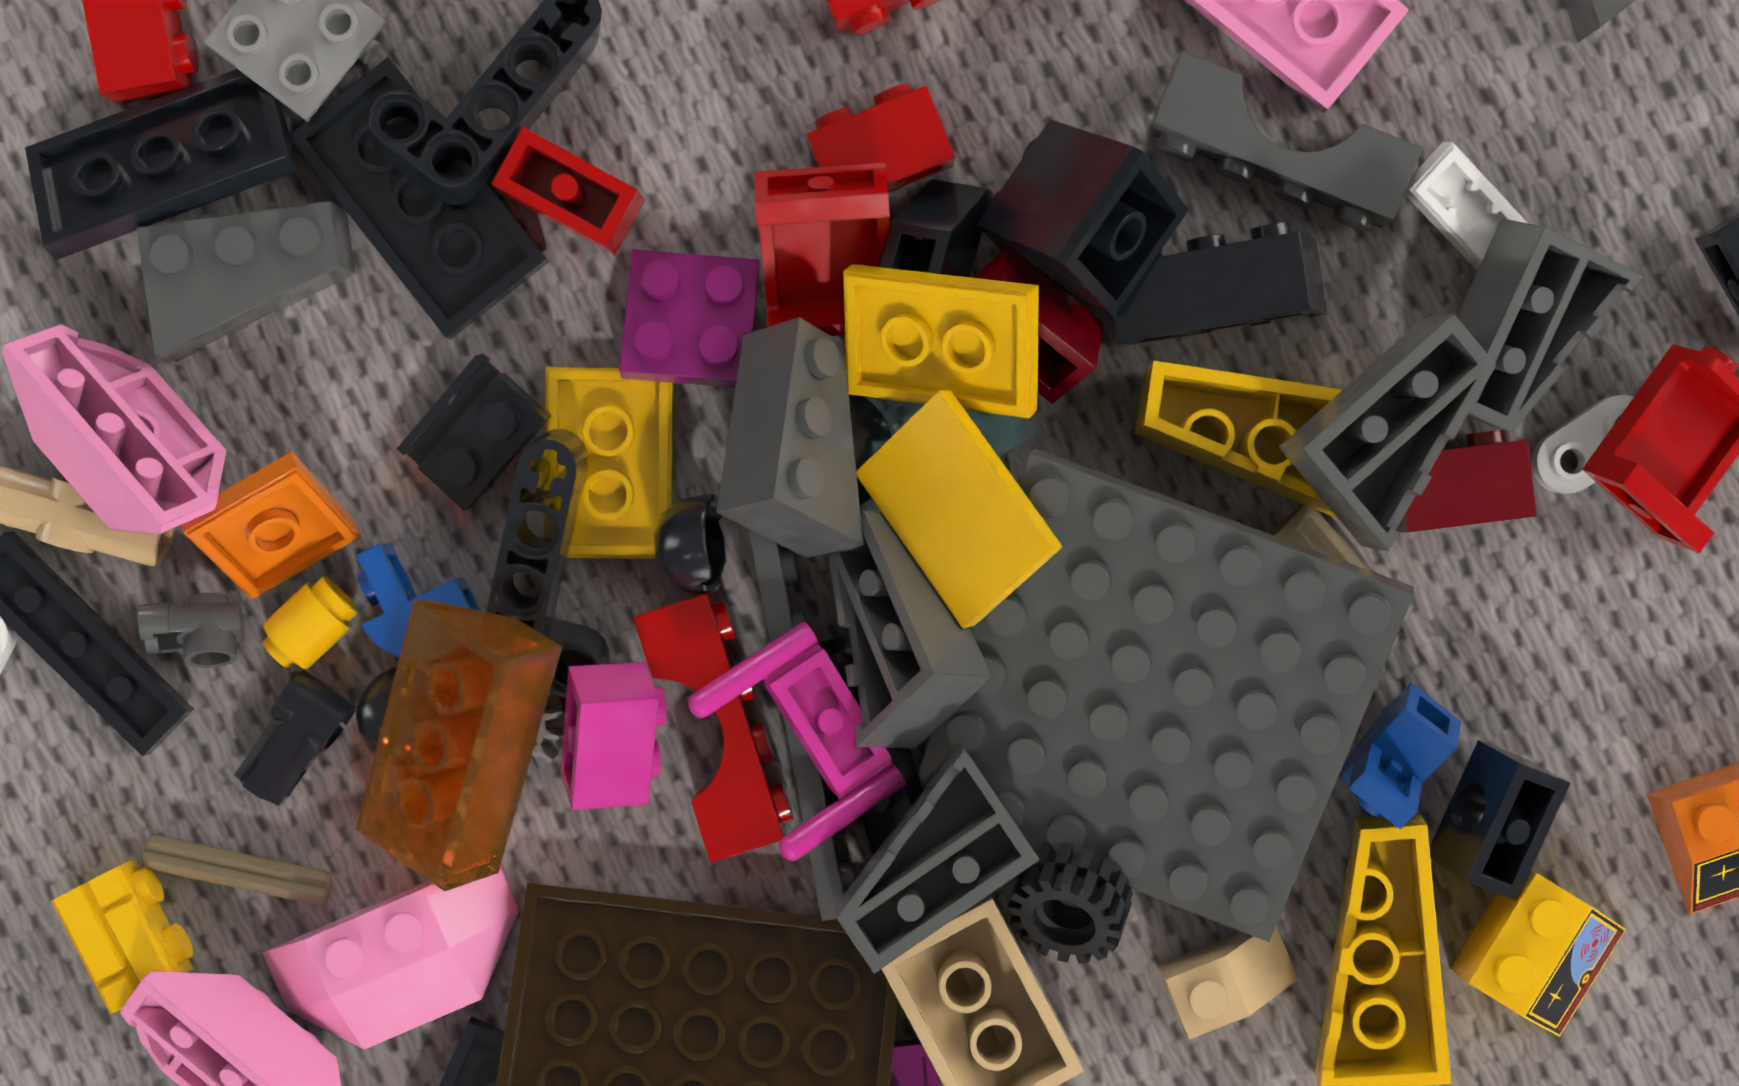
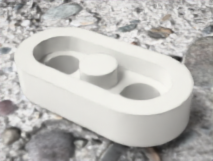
(1580, 435)

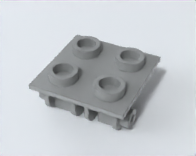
(297, 45)

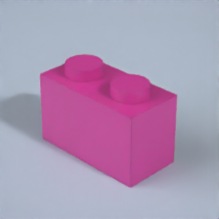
(611, 735)

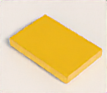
(942, 333)
(630, 457)
(957, 509)

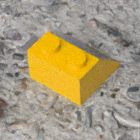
(1538, 952)

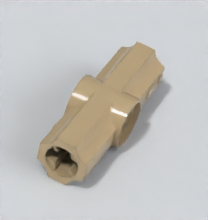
(66, 521)

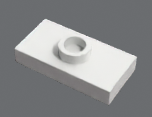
(1459, 201)

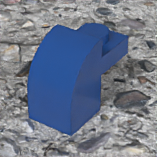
(387, 584)
(1400, 754)

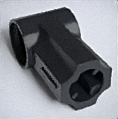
(302, 726)

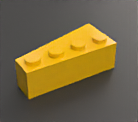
(1232, 422)
(1386, 966)

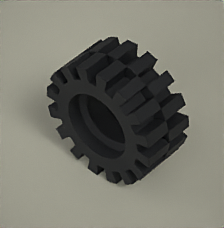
(1065, 928)

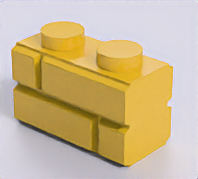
(123, 931)

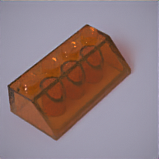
(457, 741)

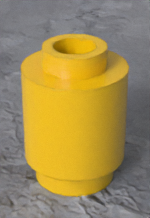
(309, 623)

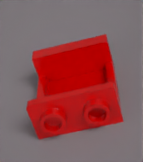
(812, 231)
(1673, 444)

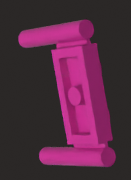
(824, 721)

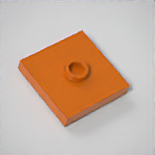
(272, 526)

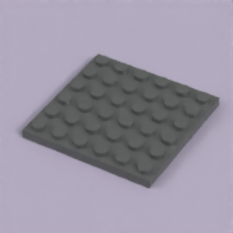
(1173, 693)

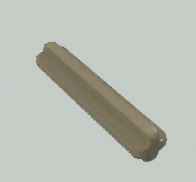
(237, 870)

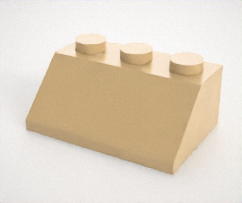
(982, 1005)

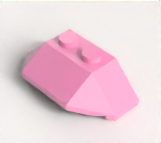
(115, 431)
(397, 960)
(224, 1033)

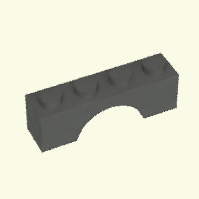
(1207, 115)

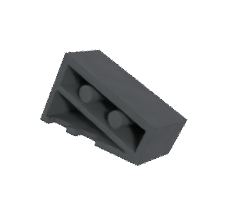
(1387, 428)
(934, 864)

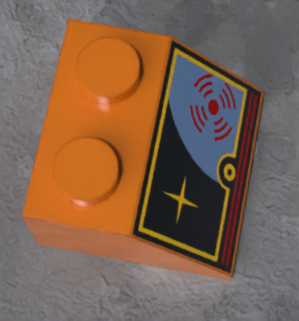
(1702, 835)

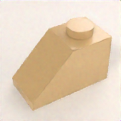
(1226, 980)

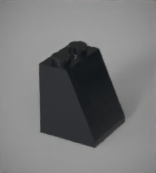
(1085, 213)

